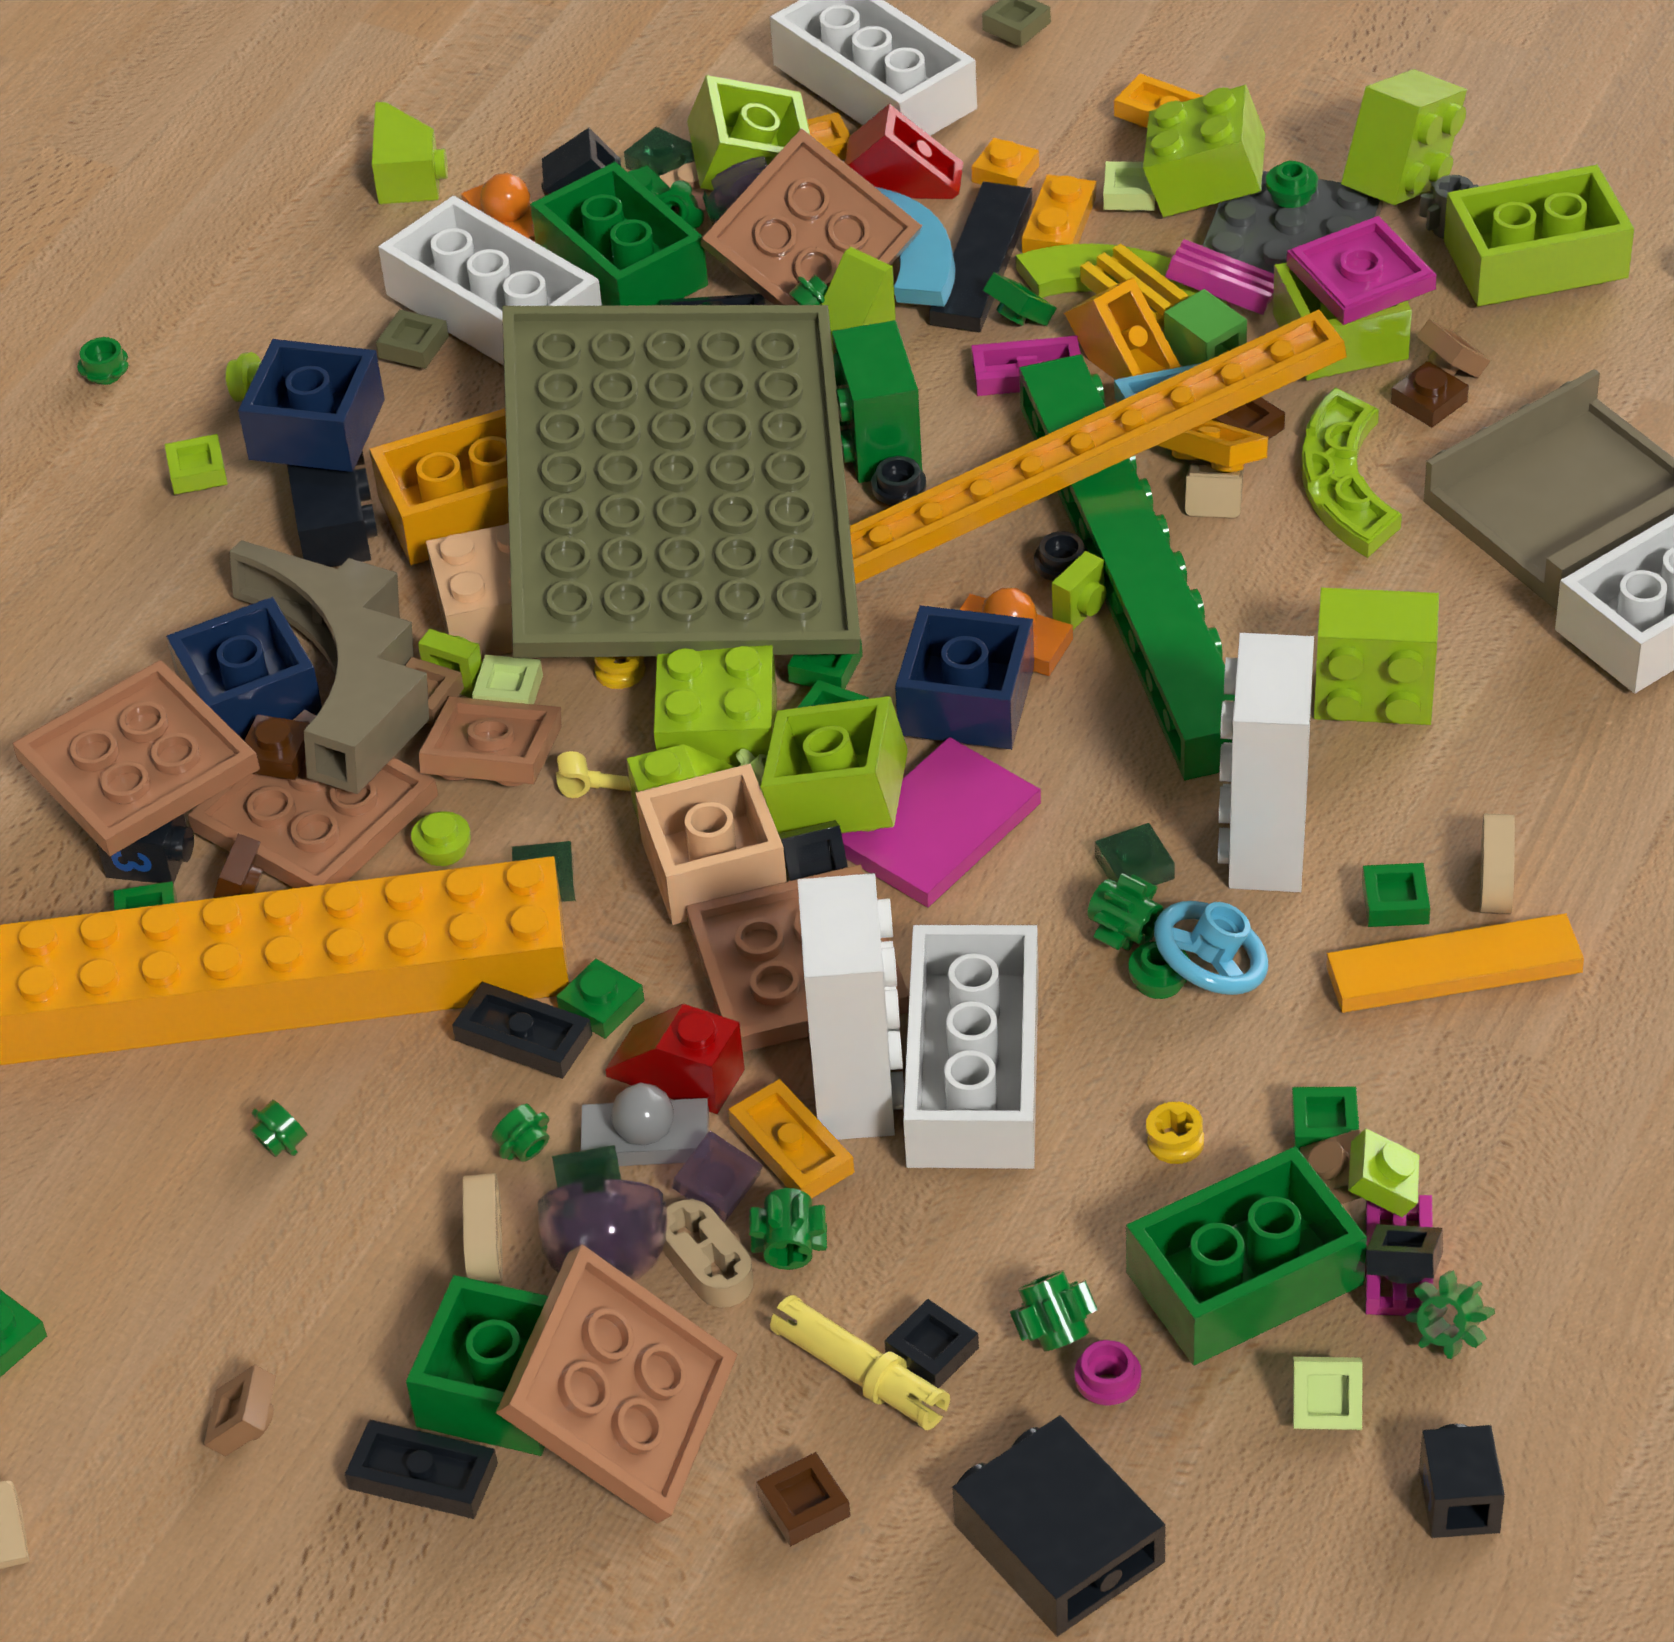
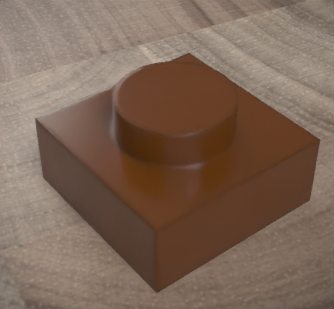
(1429, 394)
(1257, 417)
(278, 746)
(239, 872)
(803, 1499)

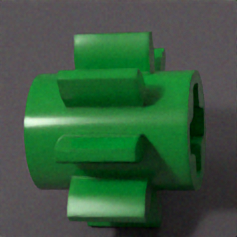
(1124, 911)
(788, 1228)
(1053, 1310)
(1430, 1314)

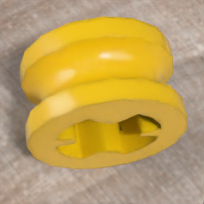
(619, 674)
(1168, 1145)

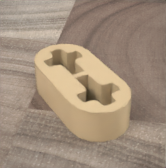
(1497, 863)
(482, 1228)
(716, 1246)

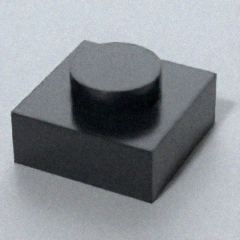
(813, 850)
(1404, 1252)
(933, 1343)

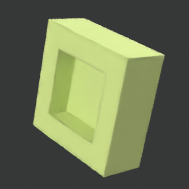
(1127, 187)
(508, 679)
(1327, 1393)

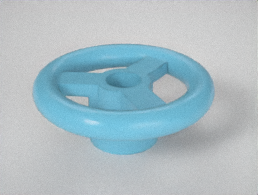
(1216, 941)

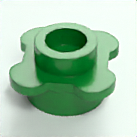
(682, 197)

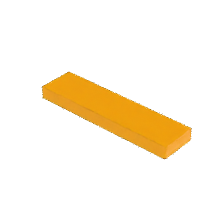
(1454, 962)

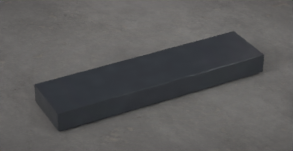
(980, 251)

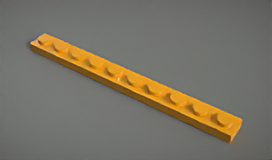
(1093, 443)

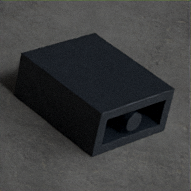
(1058, 1524)

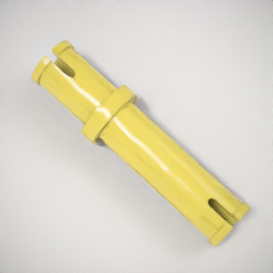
(880, 1374)

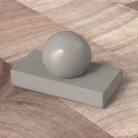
(646, 1126)

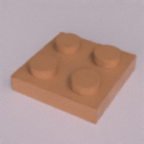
(490, 741)

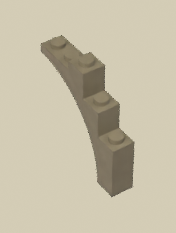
(359, 630)

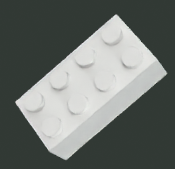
(872, 56)
(469, 266)
(1624, 608)
(1265, 761)
(851, 1005)
(972, 1047)

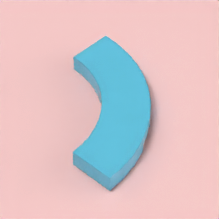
(928, 262)

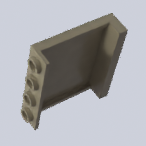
(1553, 485)

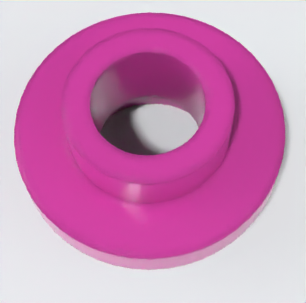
(1107, 1358)

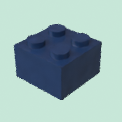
(311, 405)
(247, 666)
(965, 676)

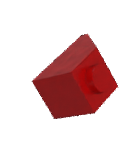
(903, 158)
(683, 1054)

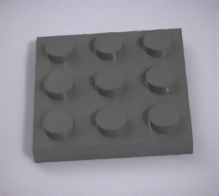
(1262, 231)

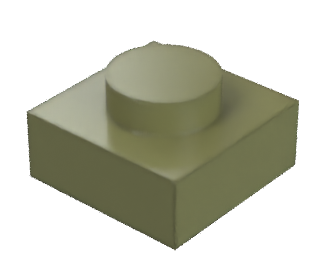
(1016, 20)
(412, 339)

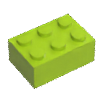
(1538, 235)

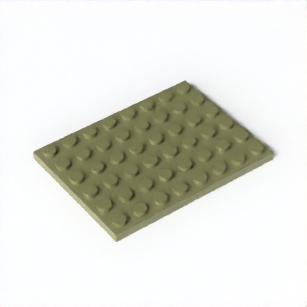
(675, 481)

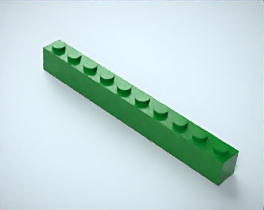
(1143, 577)

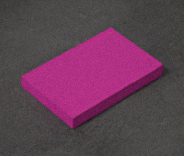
(944, 823)

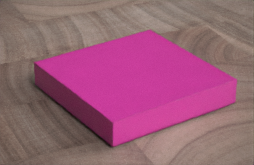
(1361, 270)

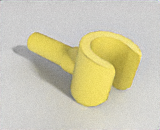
(576, 780)

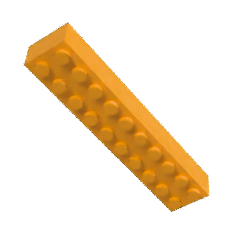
(278, 960)

